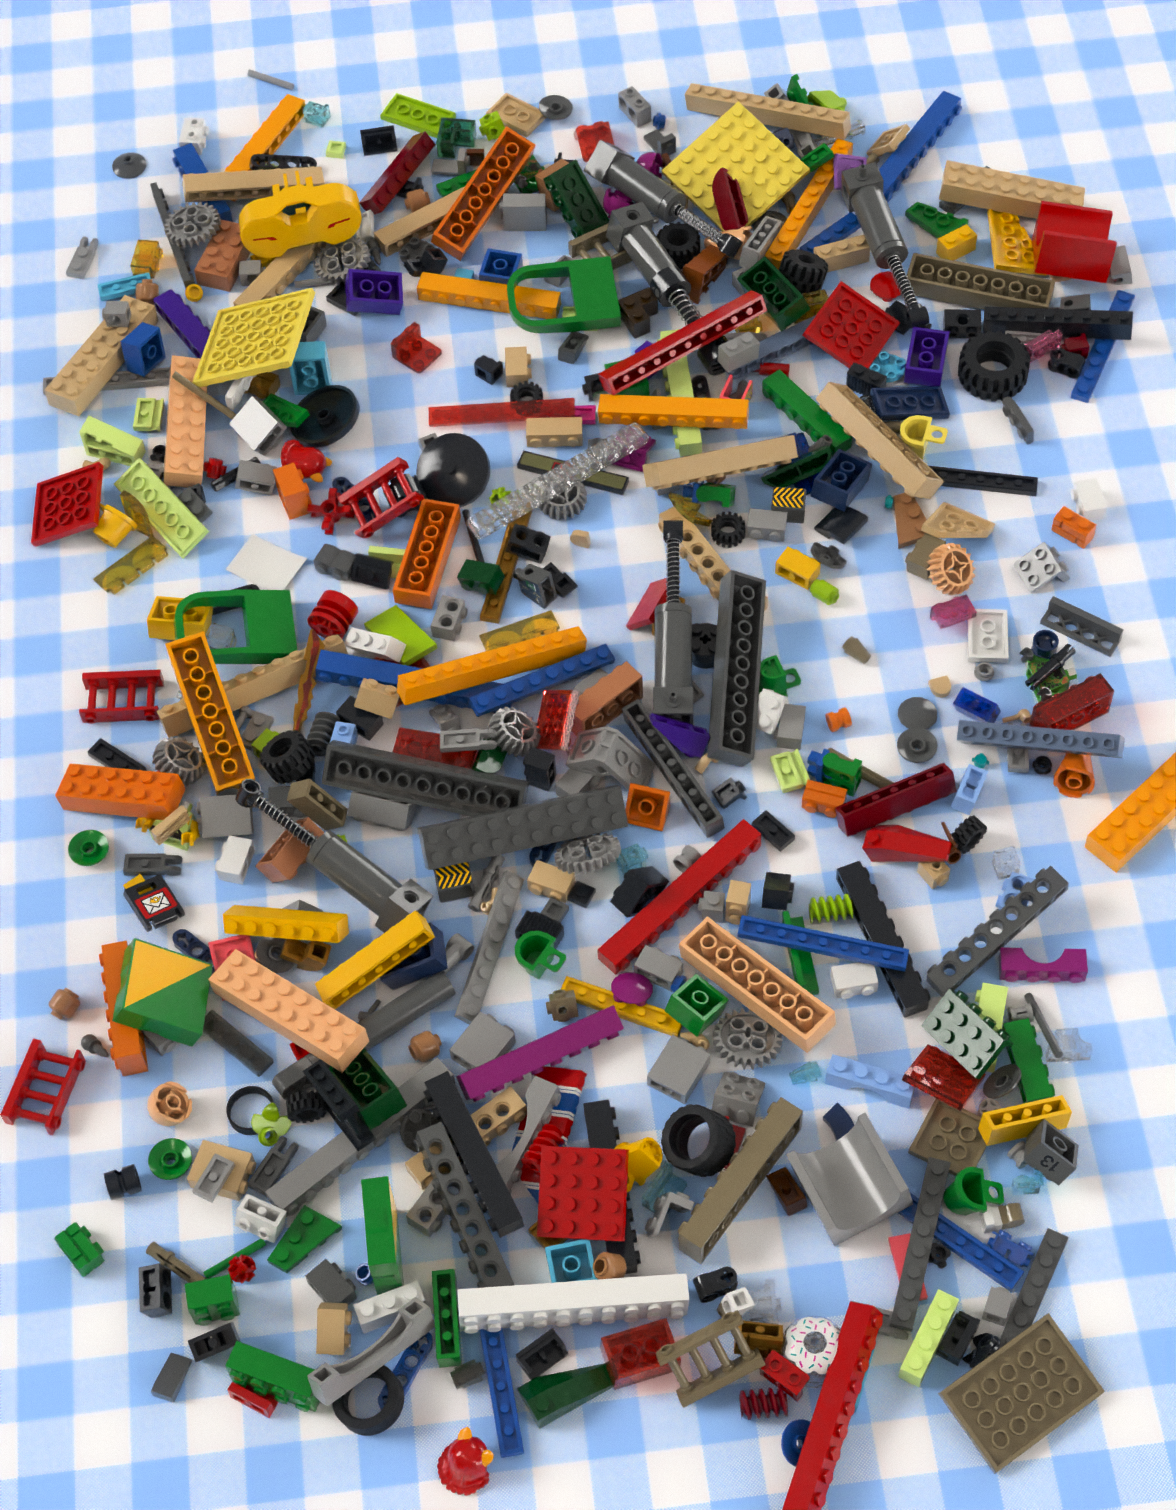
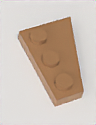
(908, 519)

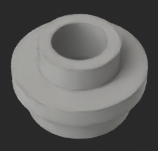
(984, 667)

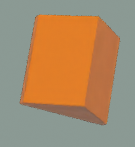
(647, 806)

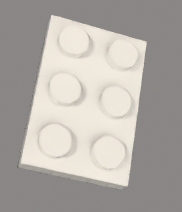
(988, 636)

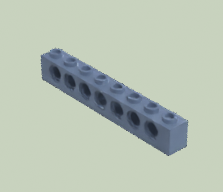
(1041, 739)

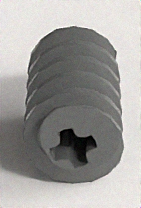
(322, 731)

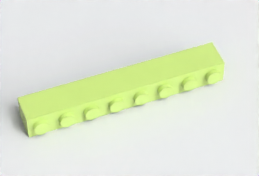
(679, 385)

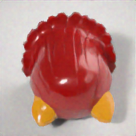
(308, 459)
(465, 1464)

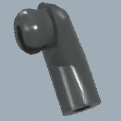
(740, 390)

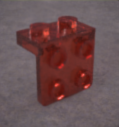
(590, 135)
(413, 349)

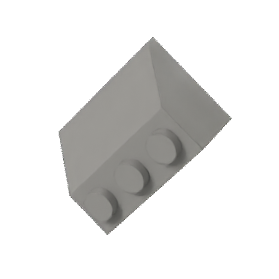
(381, 810)

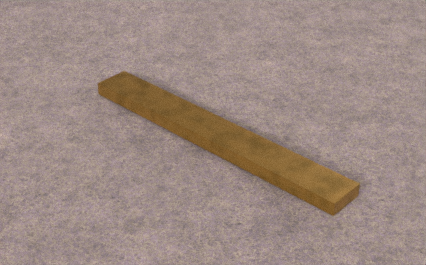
(494, 604)

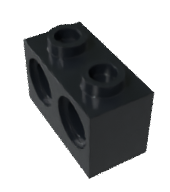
(527, 546)
(155, 1290)

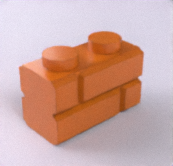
(1073, 527)
(823, 798)

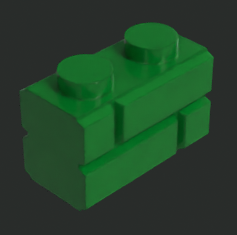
(79, 1248)

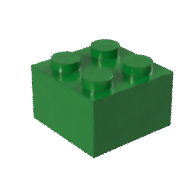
(696, 1005)
(212, 1300)

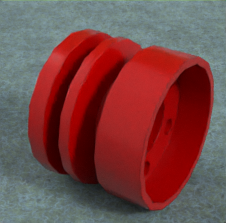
(332, 614)

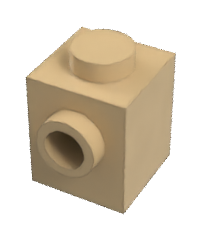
(934, 873)

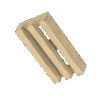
(170, 825)

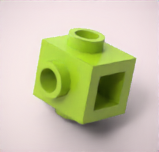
(491, 125)

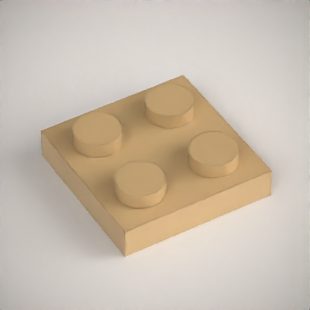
(889, 140)

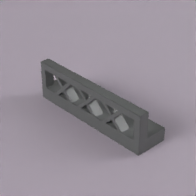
(1084, 623)

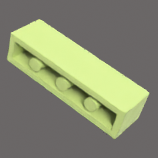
(992, 1002)
(928, 1338)

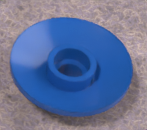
(794, 1432)

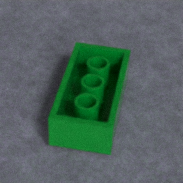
(271, 1375)

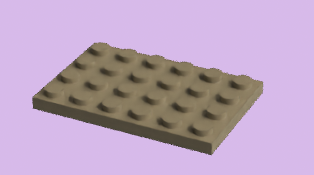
(1021, 1393)

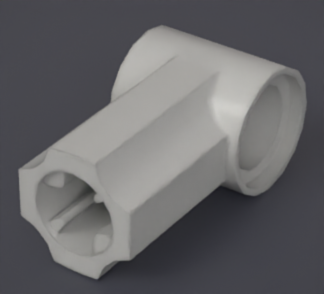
(457, 949)

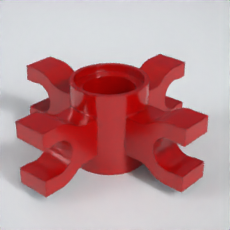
(326, 507)

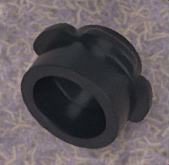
(1044, 761)

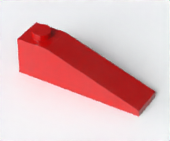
(904, 844)

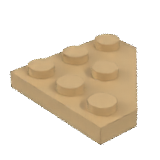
(954, 522)

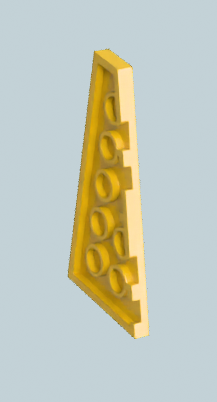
(1010, 243)

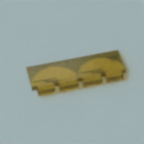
(127, 567)
(520, 631)

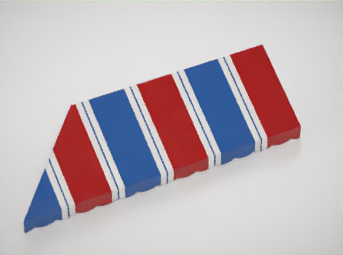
(570, 1086)

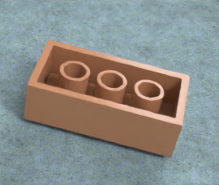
(220, 260)
(605, 699)

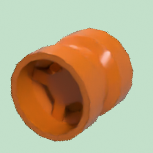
(838, 719)

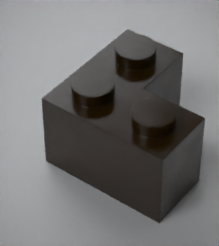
(637, 310)

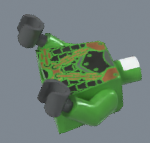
(1055, 683)

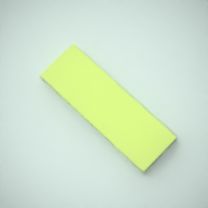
(163, 507)

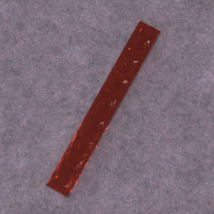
(500, 412)

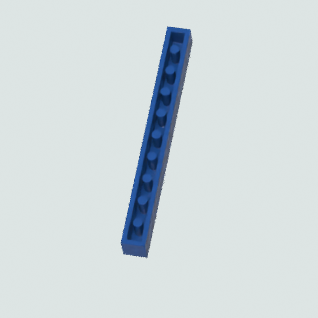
(919, 141)
(351, 669)

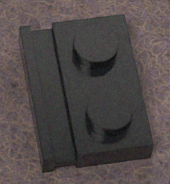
(372, 571)

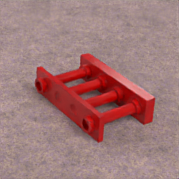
(366, 489)
(121, 679)
(28, 1072)

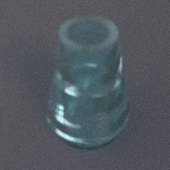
(806, 1073)

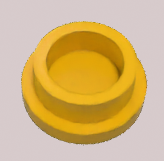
(194, 292)

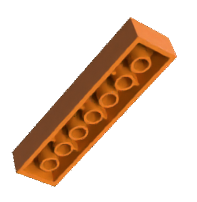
(483, 193)

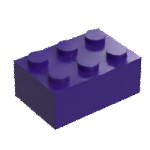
(374, 291)
(926, 357)

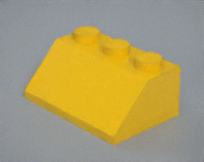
(161, 618)

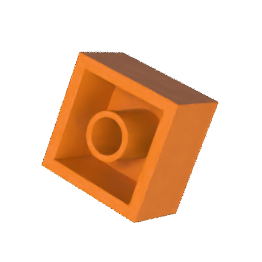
(292, 490)

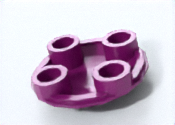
(631, 988)

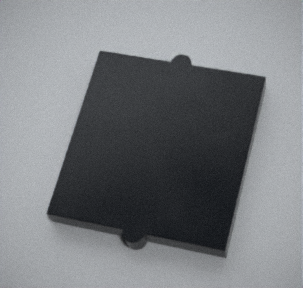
(898, 311)

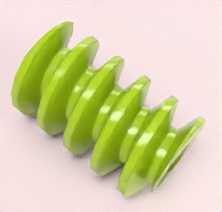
(830, 908)

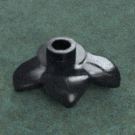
(985, 1345)

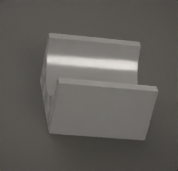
(851, 1182)

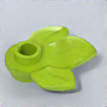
(270, 1121)

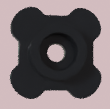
(158, 453)
(942, 1251)

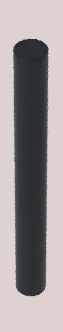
(474, 541)

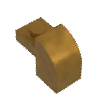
(306, 956)

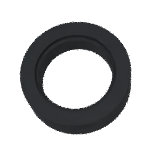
(382, 1420)

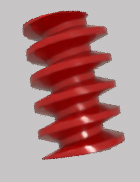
(548, 1136)

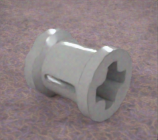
(1021, 1013)

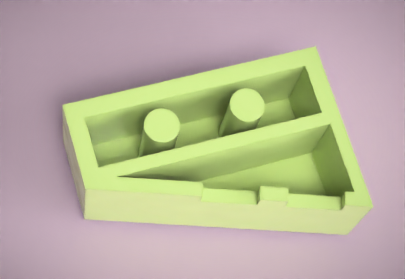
(110, 442)

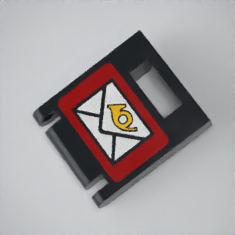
(155, 905)

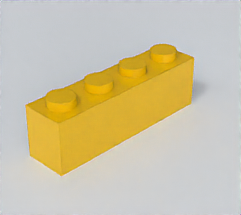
(1019, 1120)

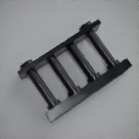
(339, 1105)

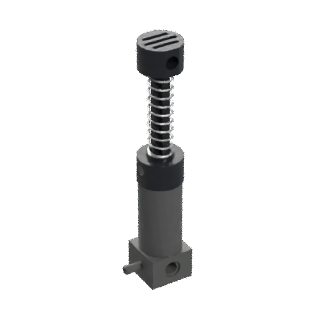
(632, 231)

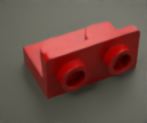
(784, 1375)

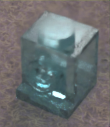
(316, 114)
(632, 858)

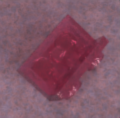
(1043, 344)
(952, 611)

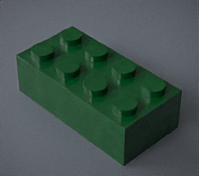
(781, 298)
(370, 1089)

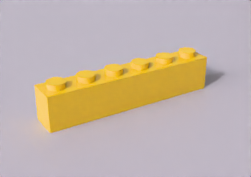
(286, 923)
(374, 960)

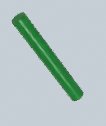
(214, 1270)

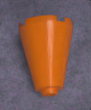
(1075, 775)

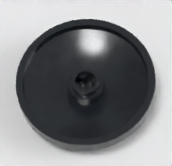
(331, 416)
(453, 469)

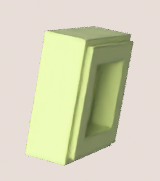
(335, 149)

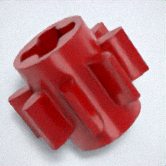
(214, 468)
(242, 1268)

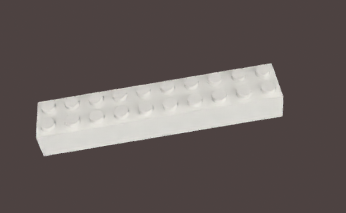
(573, 1303)

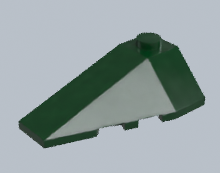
(559, 1393)

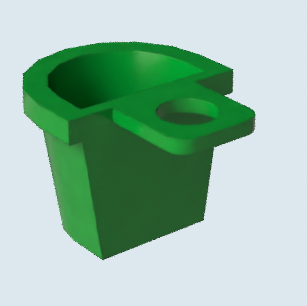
(774, 676)
(536, 951)
(971, 1192)

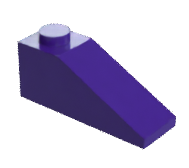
(686, 737)

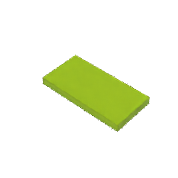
(415, 114)
(399, 626)

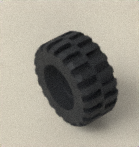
(996, 348)

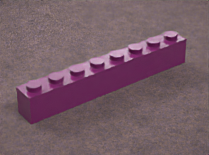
(539, 1053)

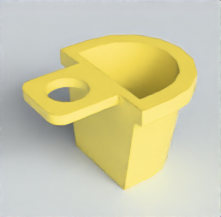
(917, 432)

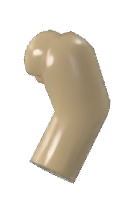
(104, 461)
(703, 763)
(486, 907)
(700, 1041)

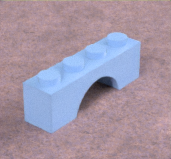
(849, 1073)

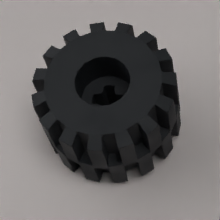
(804, 270)

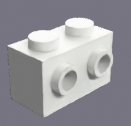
(195, 132)
(260, 1218)

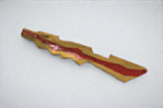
(306, 681)

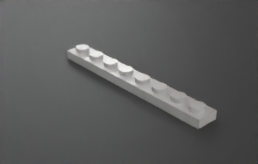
(489, 947)

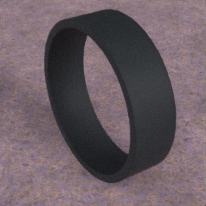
(238, 1094)

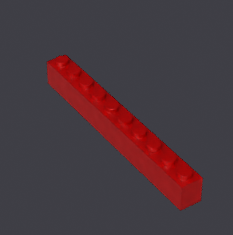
(682, 342)
(679, 897)
(834, 1408)

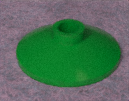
(86, 841)
(166, 1151)

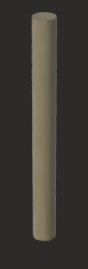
(202, 394)

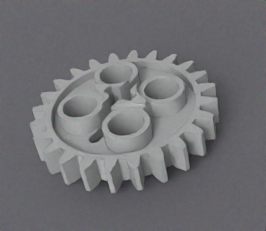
(192, 224)
(329, 262)
(573, 857)
(746, 1039)

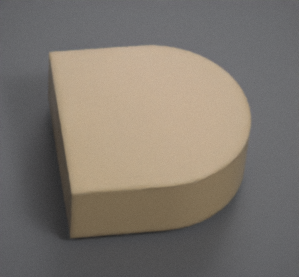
(580, 538)
(940, 686)

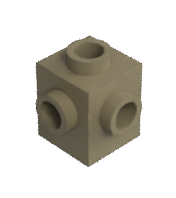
(562, 1005)

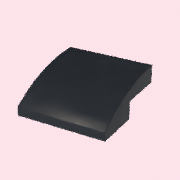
(841, 524)

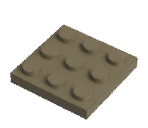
(949, 1137)

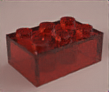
(632, 1353)

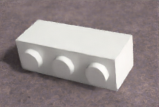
(375, 644)
(383, 1308)

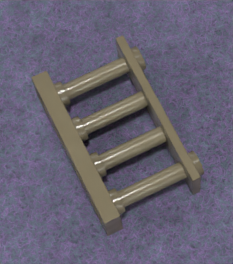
(595, 239)
(710, 1380)

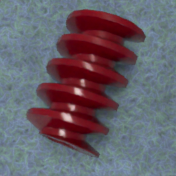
(763, 1403)

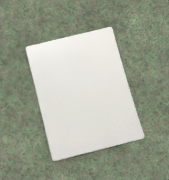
(265, 564)

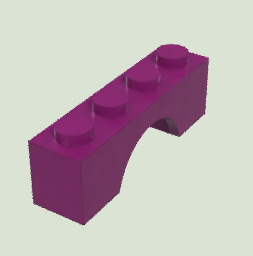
(1016, 966)

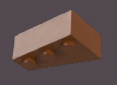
(704, 269)

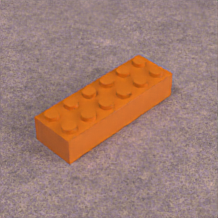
(426, 553)
(120, 791)
(127, 1042)

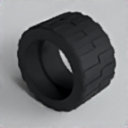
(677, 1133)

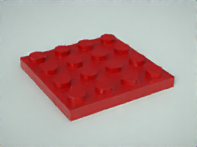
(850, 327)
(67, 504)
(583, 1193)

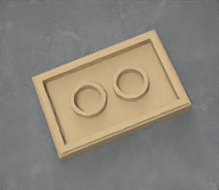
(517, 114)

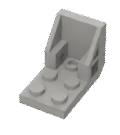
(608, 753)

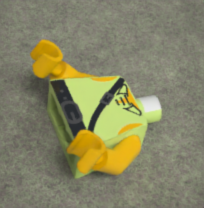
(183, 837)

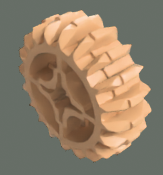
(958, 578)

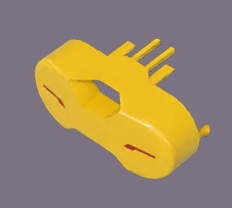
(330, 219)

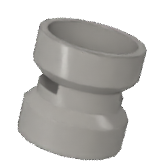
(686, 859)

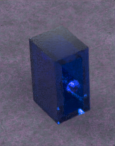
(976, 706)

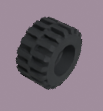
(680, 242)
(287, 756)

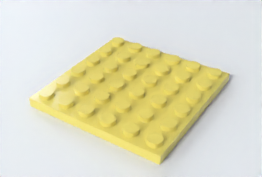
(749, 154)
(254, 338)

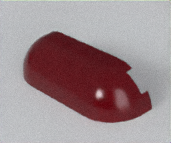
(729, 201)

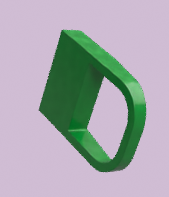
(591, 290)
(266, 623)

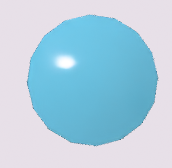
(889, 365)

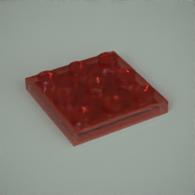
(557, 719)
(942, 1077)

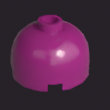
(651, 162)
(615, 200)

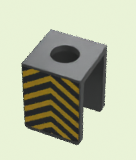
(791, 501)
(454, 882)

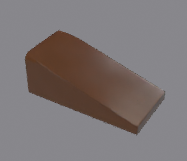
(787, 1191)

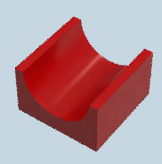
(1073, 242)

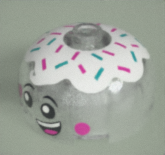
(800, 1347)

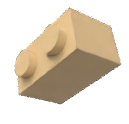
(517, 365)
(377, 698)
(550, 881)
(737, 901)
(333, 1328)

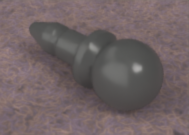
(375, 250)
(93, 1045)

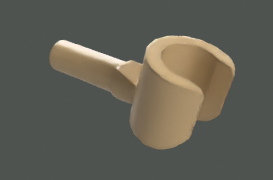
(1024, 715)

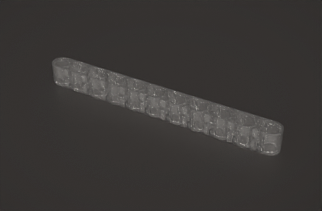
(557, 480)

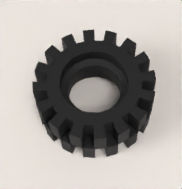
(526, 390)
(728, 520)
(969, 834)
(305, 1107)

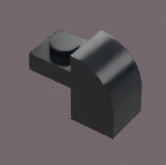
(431, 262)

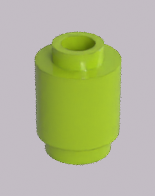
(824, 591)

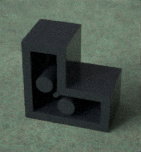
(637, 888)

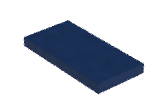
(904, 402)

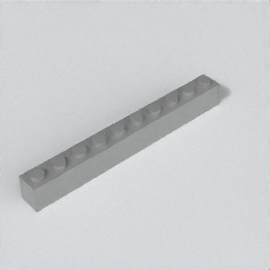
(339, 1153)

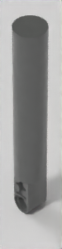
(378, 1026)

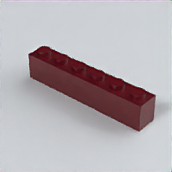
(397, 173)
(895, 799)

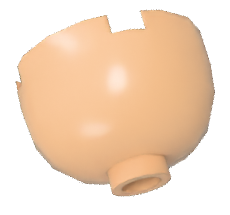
(169, 1104)

